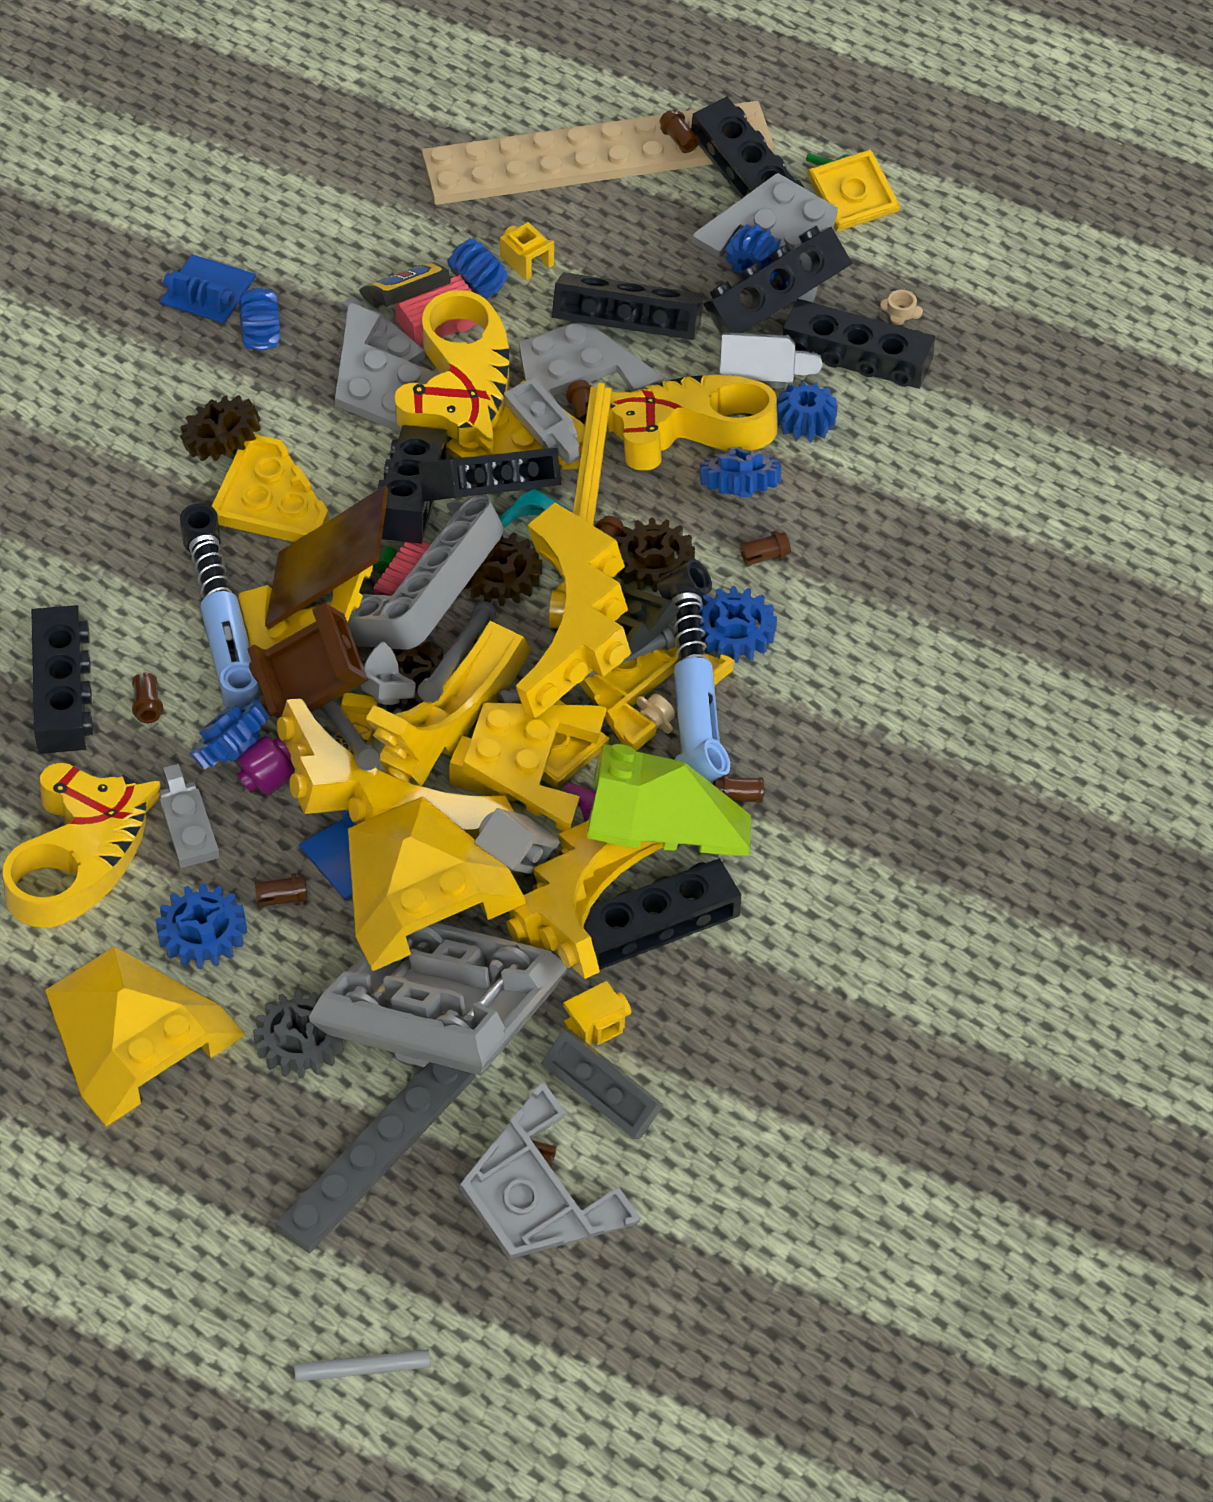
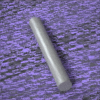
(362, 1365)

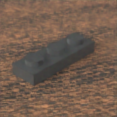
(602, 1084)

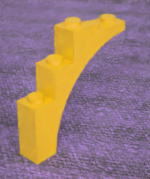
(594, 601)
(424, 732)
(332, 781)
(567, 891)

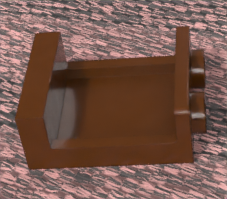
(309, 665)

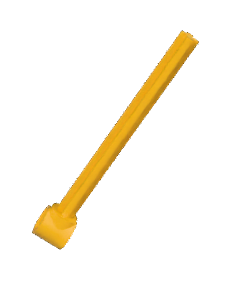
(588, 477)

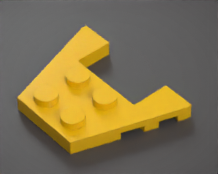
(255, 605)
(634, 679)
(513, 750)

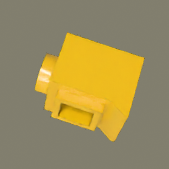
(523, 244)
(597, 1014)

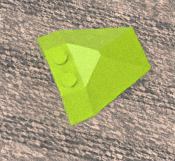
(663, 802)

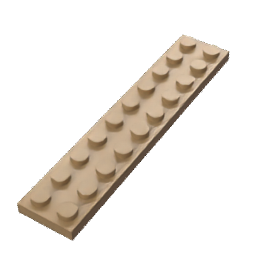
(564, 157)

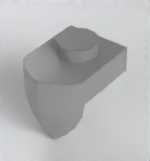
(384, 678)

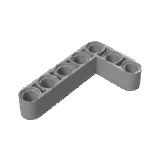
(433, 583)

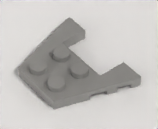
(774, 206)
(580, 353)
(371, 375)
(523, 1197)

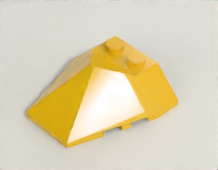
(416, 871)
(129, 1026)

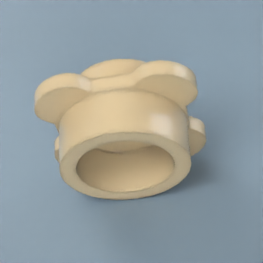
(901, 306)
(658, 711)

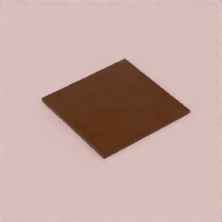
(327, 557)

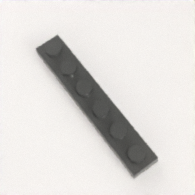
(371, 1154)

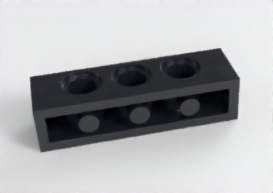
(733, 144)
(827, 260)
(627, 305)
(861, 343)
(489, 474)
(405, 511)
(59, 679)
(713, 903)

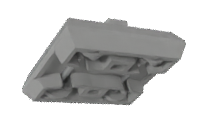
(441, 998)

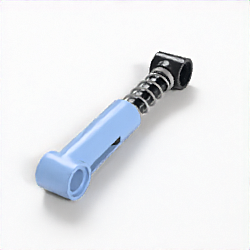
(219, 607)
(693, 673)

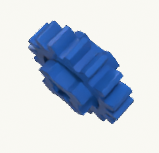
(740, 472)
(735, 623)
(229, 734)
(201, 926)

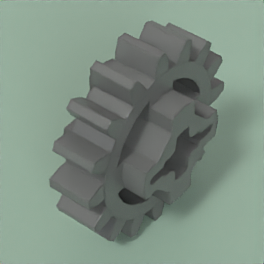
(287, 1046)

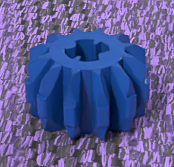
(751, 246)
(478, 268)
(259, 319)
(806, 411)

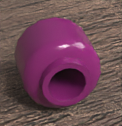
(265, 765)

